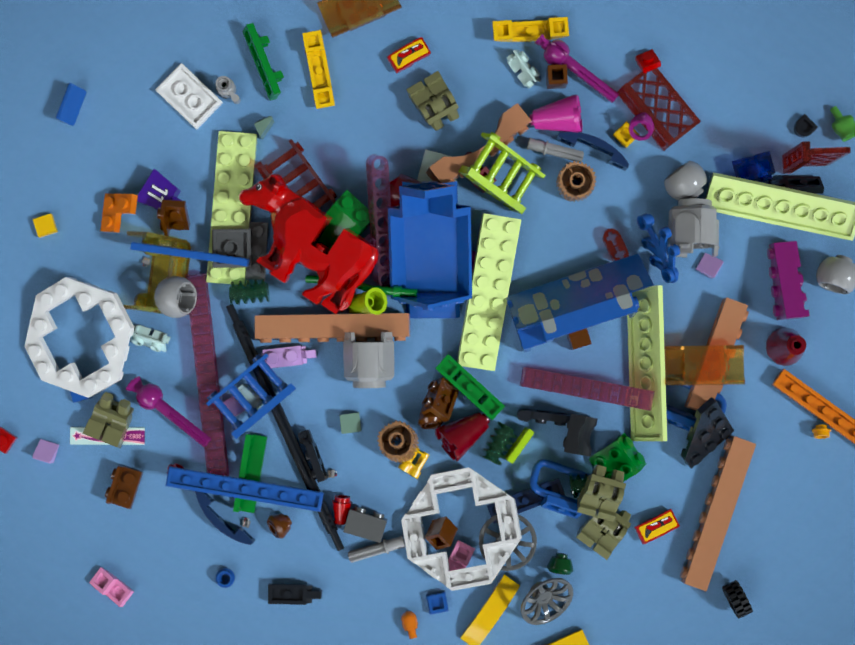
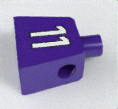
(157, 189)

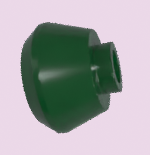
(560, 564)

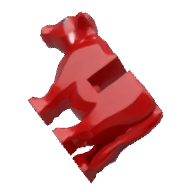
(296, 231)

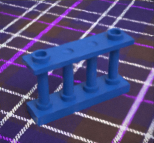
(268, 401)

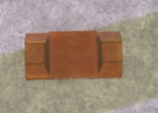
(351, 14)
(704, 365)

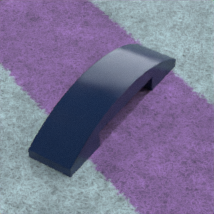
(616, 159)
(528, 499)
(241, 535)

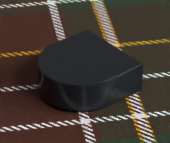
(804, 126)

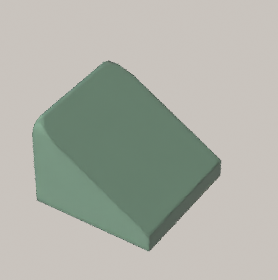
(264, 126)
(350, 423)

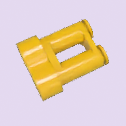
(411, 469)

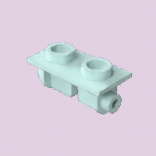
(528, 73)
(156, 342)

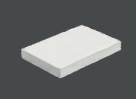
(189, 96)

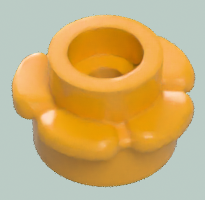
(821, 432)

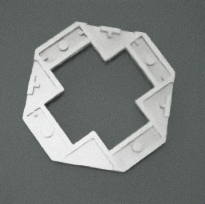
(43, 324)
(495, 553)

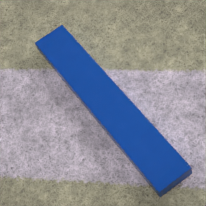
(189, 254)

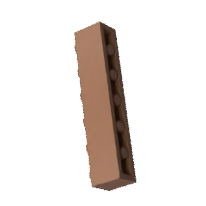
(724, 332)

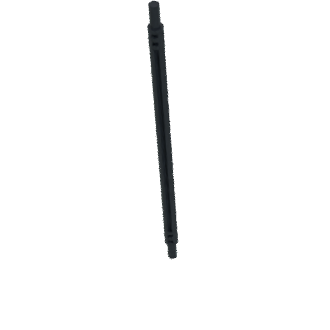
(284, 426)

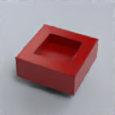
(648, 61)
(6, 440)

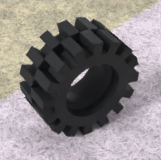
(737, 599)

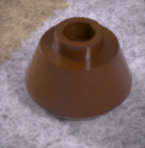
(429, 421)
(279, 525)

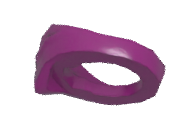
(642, 118)

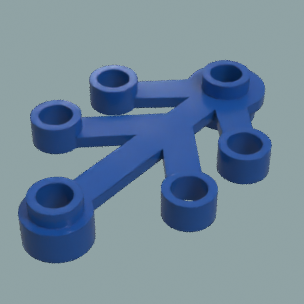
(659, 248)

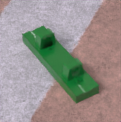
(256, 46)
(470, 387)

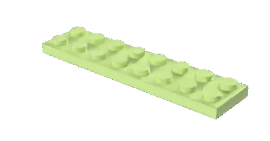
(233, 174)
(782, 206)
(490, 289)
(648, 364)

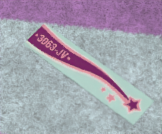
(133, 436)

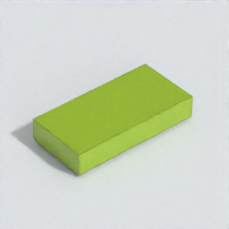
(519, 445)

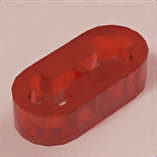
(619, 244)

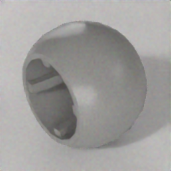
(686, 181)
(837, 274)
(175, 296)

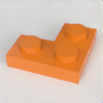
(114, 207)

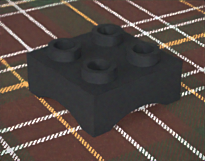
(579, 434)

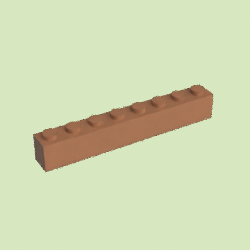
(330, 326)
(718, 512)

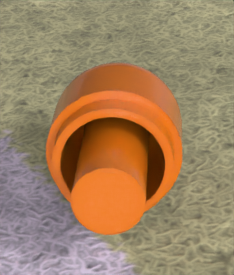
(410, 623)

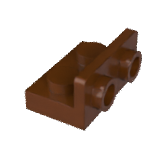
(173, 215)
(440, 399)
(123, 487)

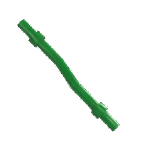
(396, 291)

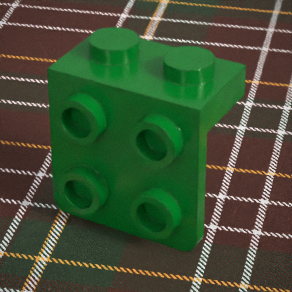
(620, 456)

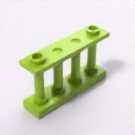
(486, 182)

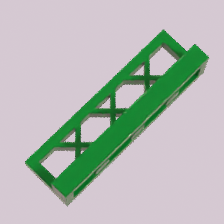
(251, 467)

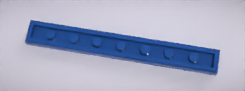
(244, 489)

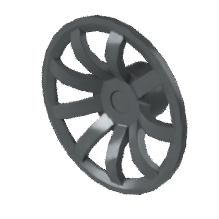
(533, 544)
(542, 596)

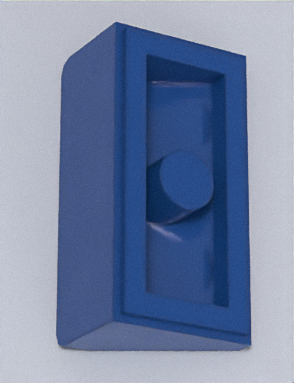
(71, 104)

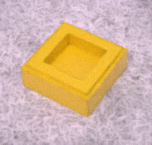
(623, 135)
(45, 225)

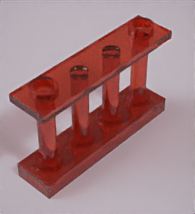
(266, 170)

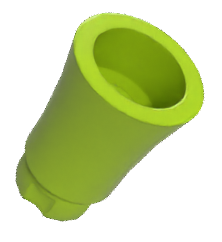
(369, 302)

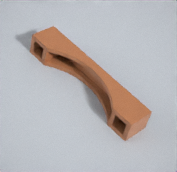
(510, 124)

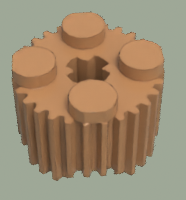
(580, 172)
(392, 433)

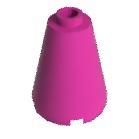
(559, 116)

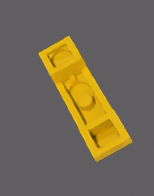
(530, 30)
(318, 69)
(491, 611)

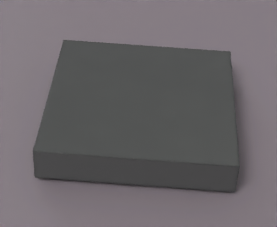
(232, 243)

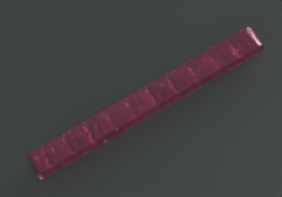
(207, 377)

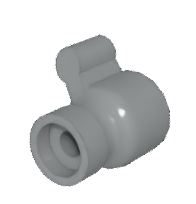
(227, 89)

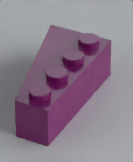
(786, 281)

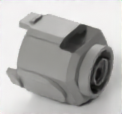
(694, 226)
(368, 362)

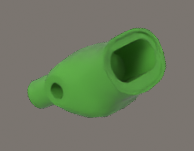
(843, 125)

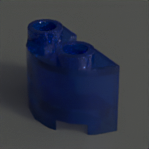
(755, 167)

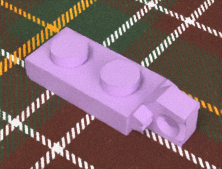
(288, 356)

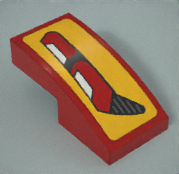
(408, 55)
(657, 526)

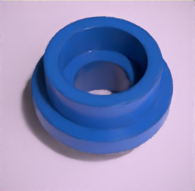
(221, 582)

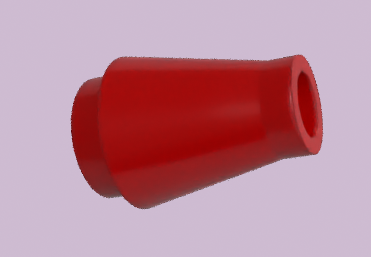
(341, 508)

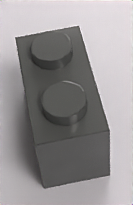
(365, 524)

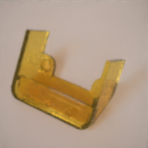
(161, 268)

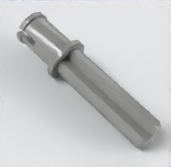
(555, 150)
(376, 549)

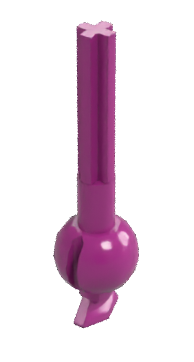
(558, 53)
(151, 397)

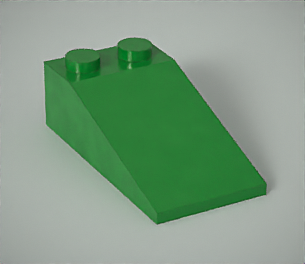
(345, 214)

